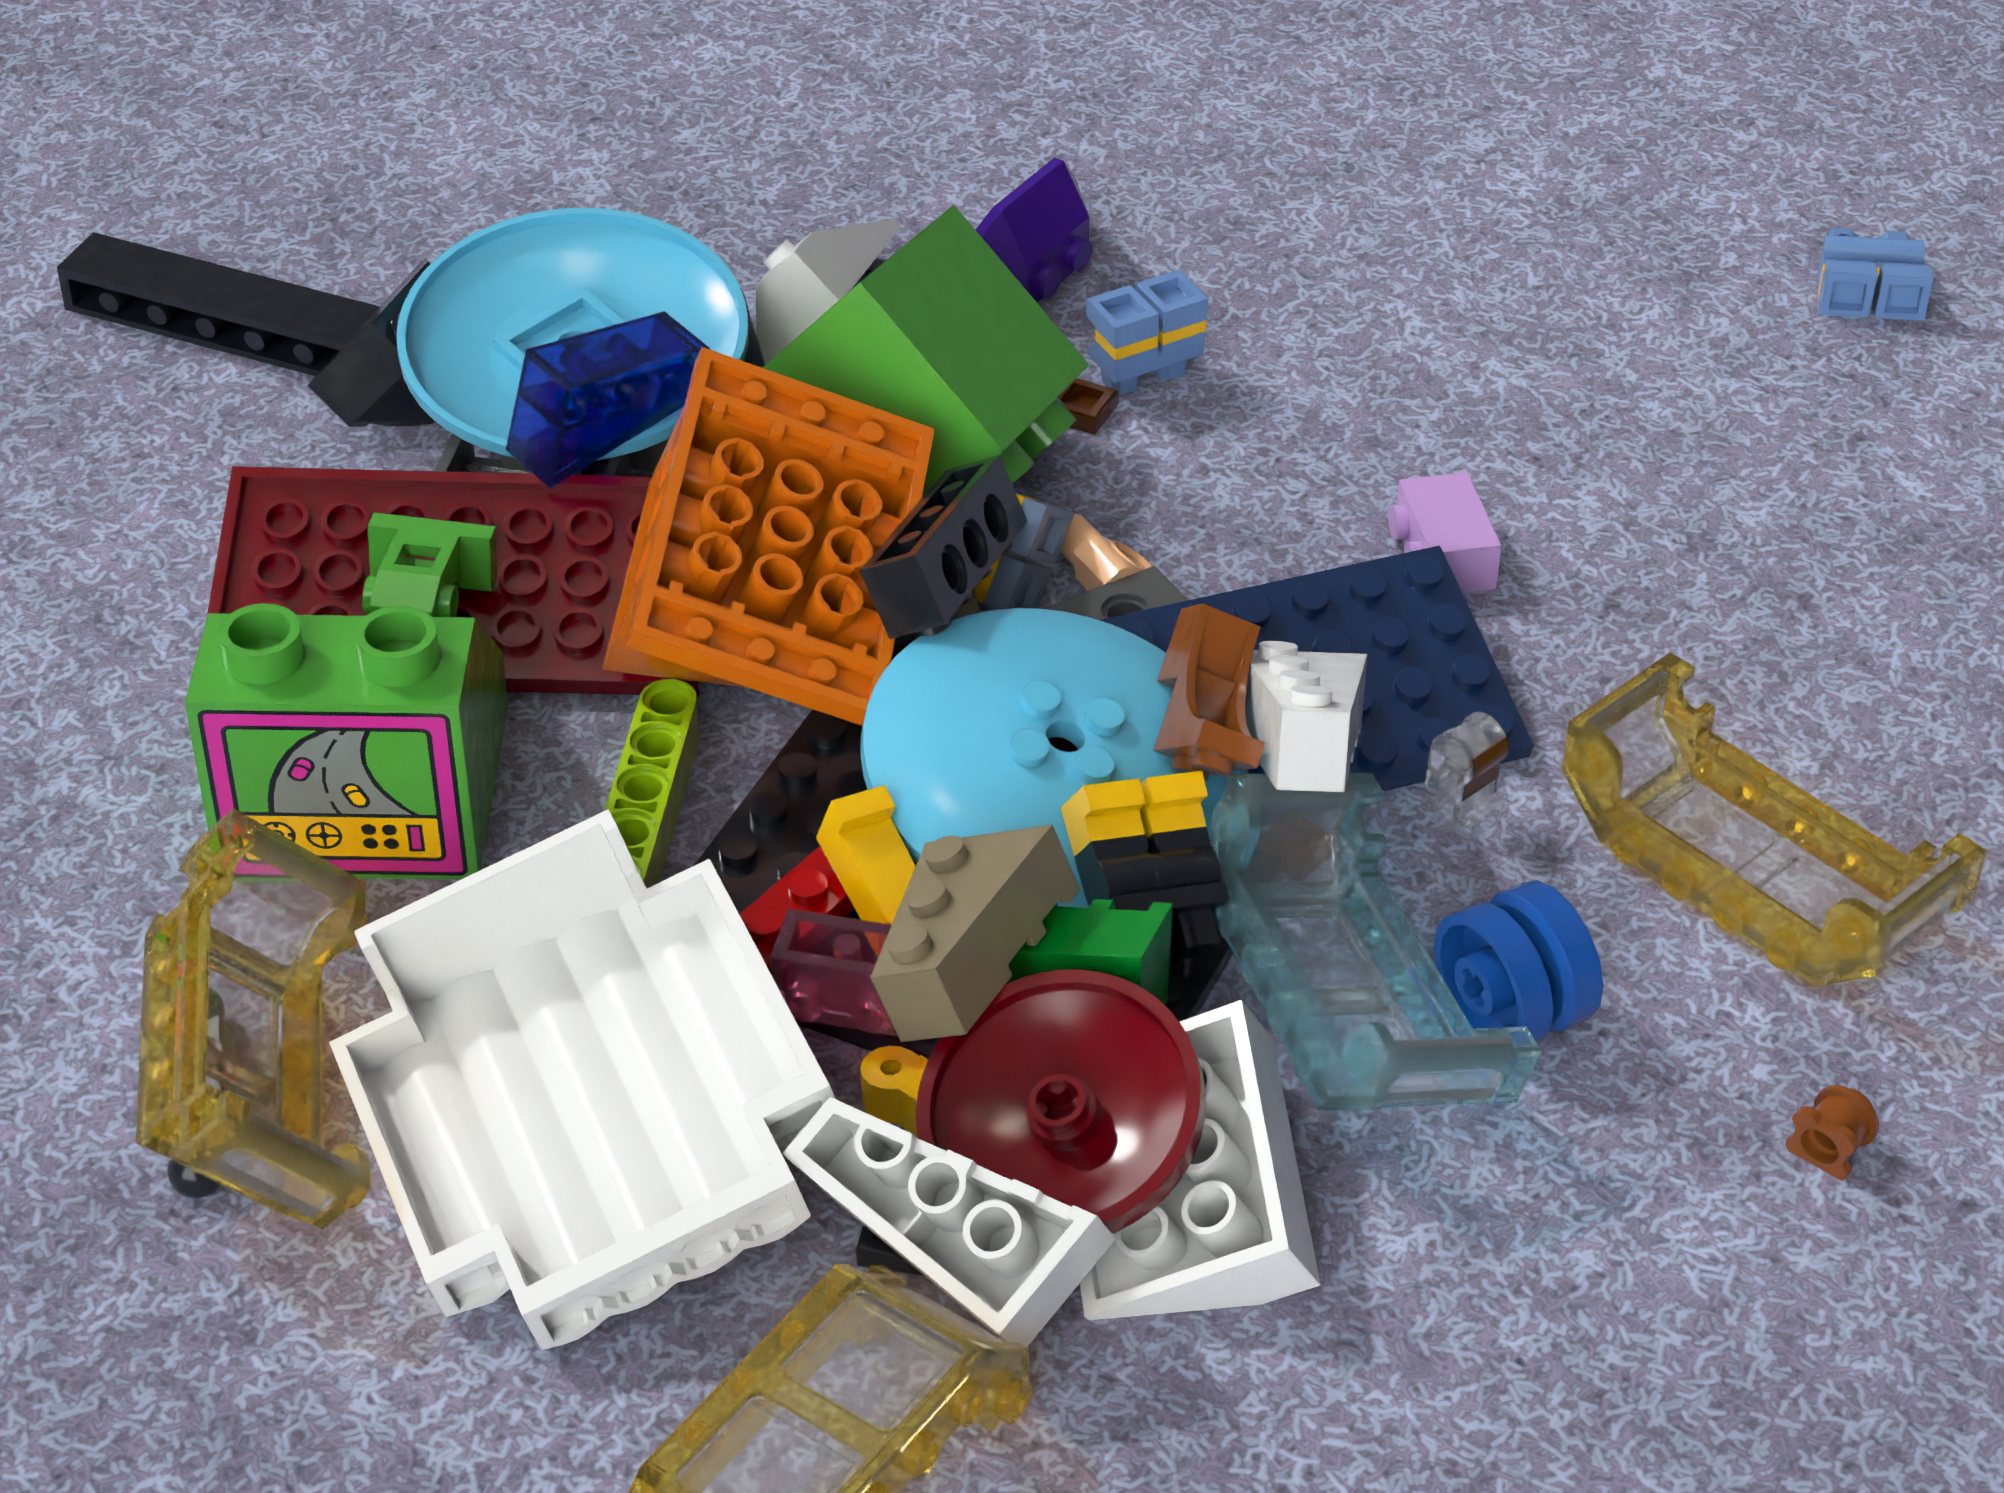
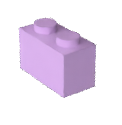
(1448, 514)

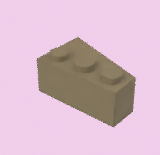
(964, 923)

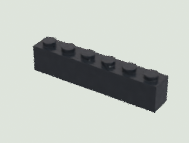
(208, 304)

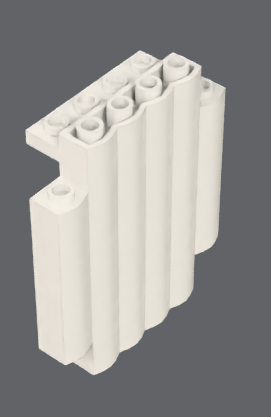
(579, 1083)

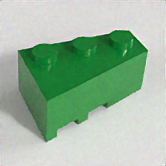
(1105, 941)

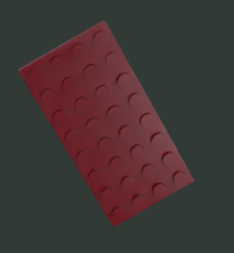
(560, 557)

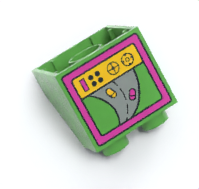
(353, 734)

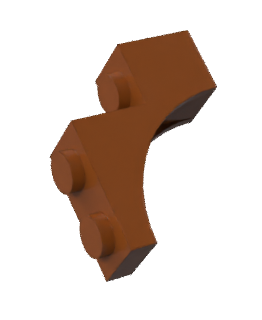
(1206, 711)

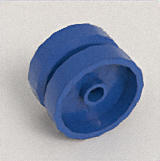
(1521, 961)

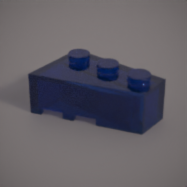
(598, 392)

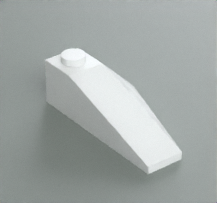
(812, 278)

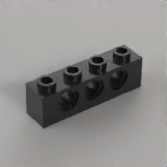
(944, 548)

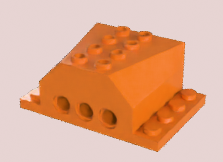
(761, 540)

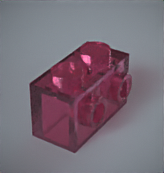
(826, 970)

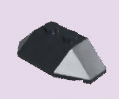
(365, 375)

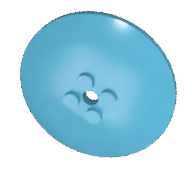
(545, 282)
(970, 713)

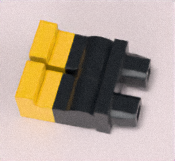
(1150, 847)

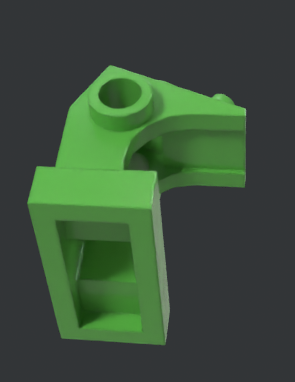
(463, 560)

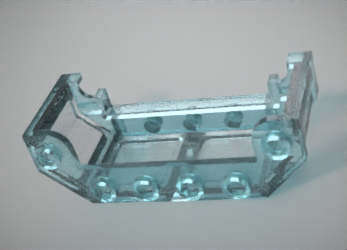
(1341, 961)

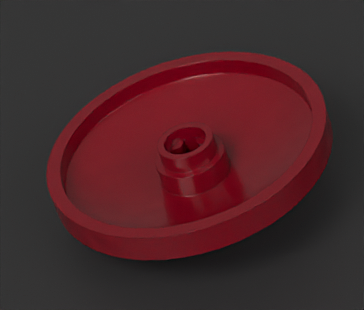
(1071, 1092)

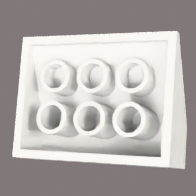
(1238, 1215)

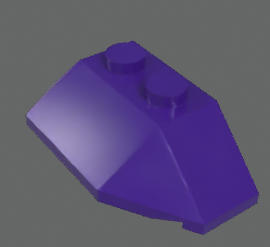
(1041, 229)

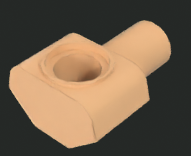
(1097, 557)

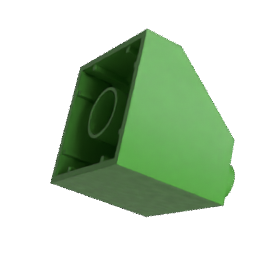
(949, 345)

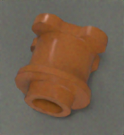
(1833, 1129)

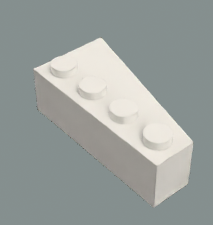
(1306, 714)
(970, 1231)

